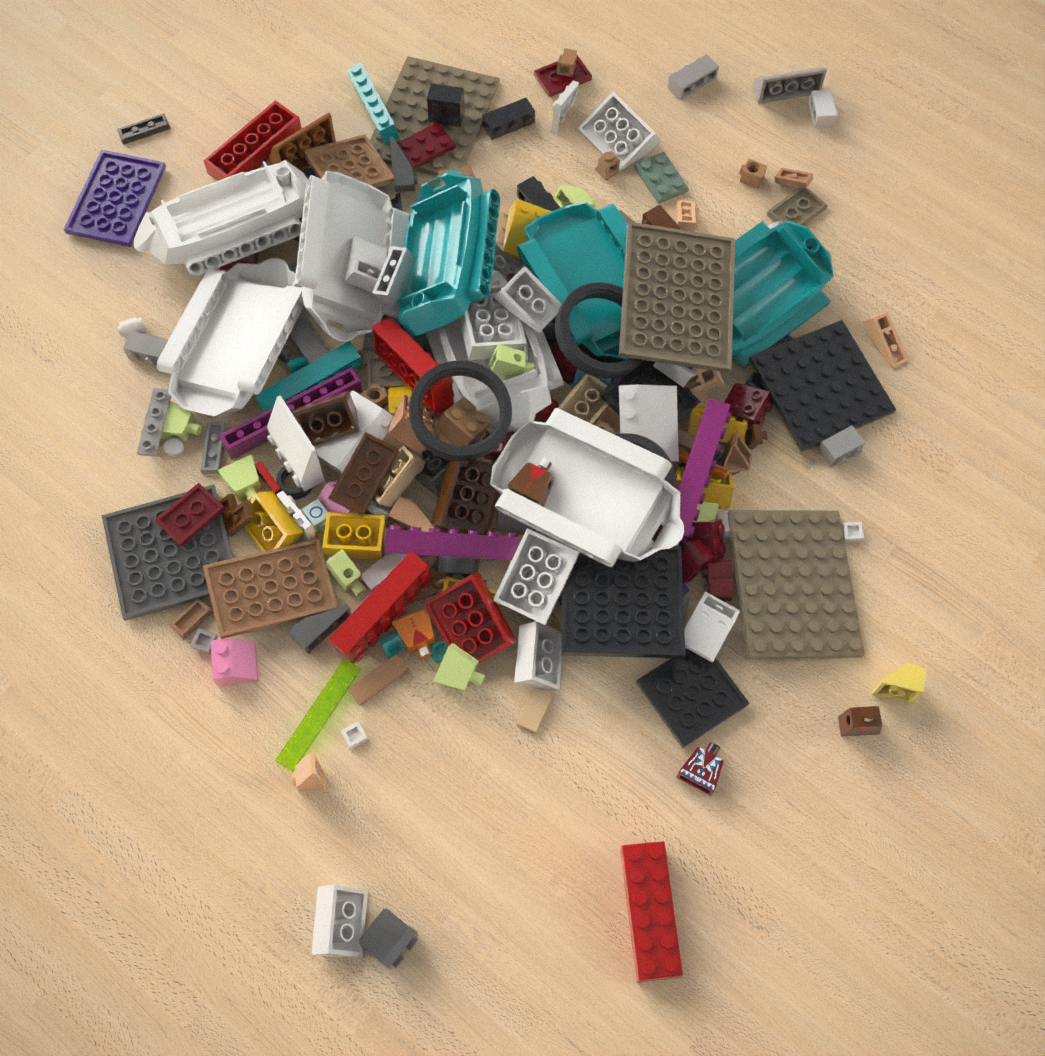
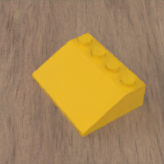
(519, 217)

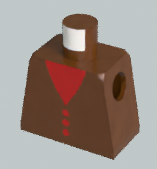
(533, 482)
(862, 721)

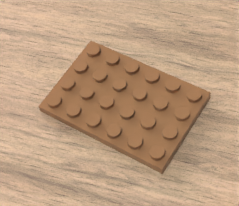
(269, 588)

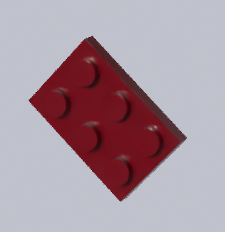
(555, 83)
(426, 145)
(189, 514)

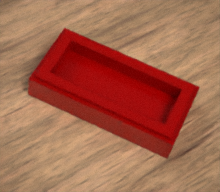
(267, 478)

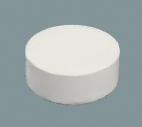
(173, 447)

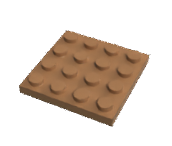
(353, 158)

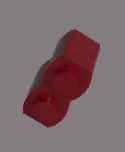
(719, 579)

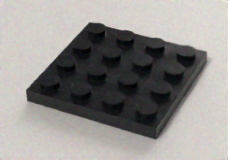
(649, 375)
(692, 695)

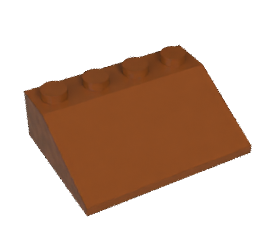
(313, 135)

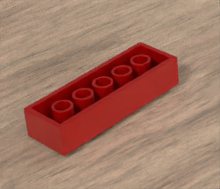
(253, 142)
(410, 363)
(382, 608)
(651, 912)

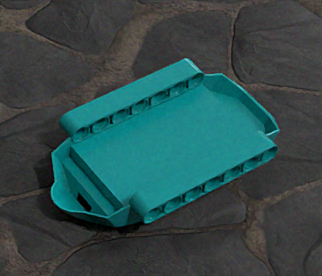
(576, 249)
(454, 251)
(776, 285)

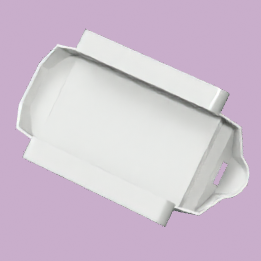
(332, 215)
(225, 218)
(231, 336)
(527, 391)
(603, 492)

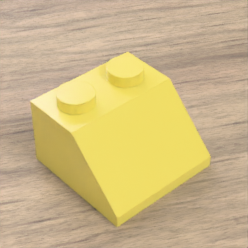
(903, 684)

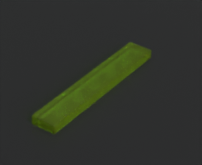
(318, 715)

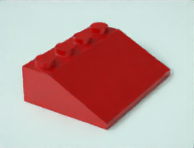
(471, 618)

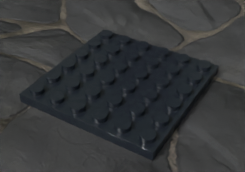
(821, 384)
(625, 607)

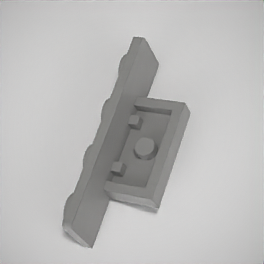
(154, 422)

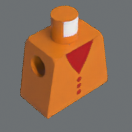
(416, 633)

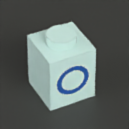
(316, 514)

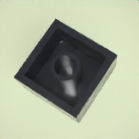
(446, 105)

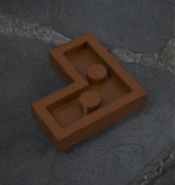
(235, 515)

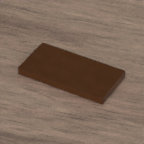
(363, 474)

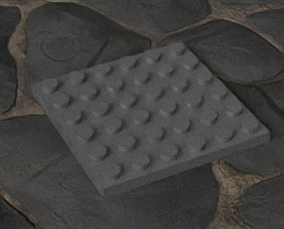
(151, 567)

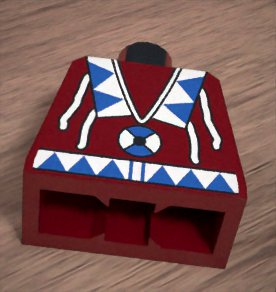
(702, 769)

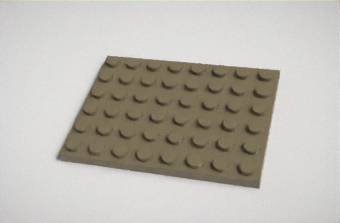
(410, 113)
(678, 297)
(794, 584)

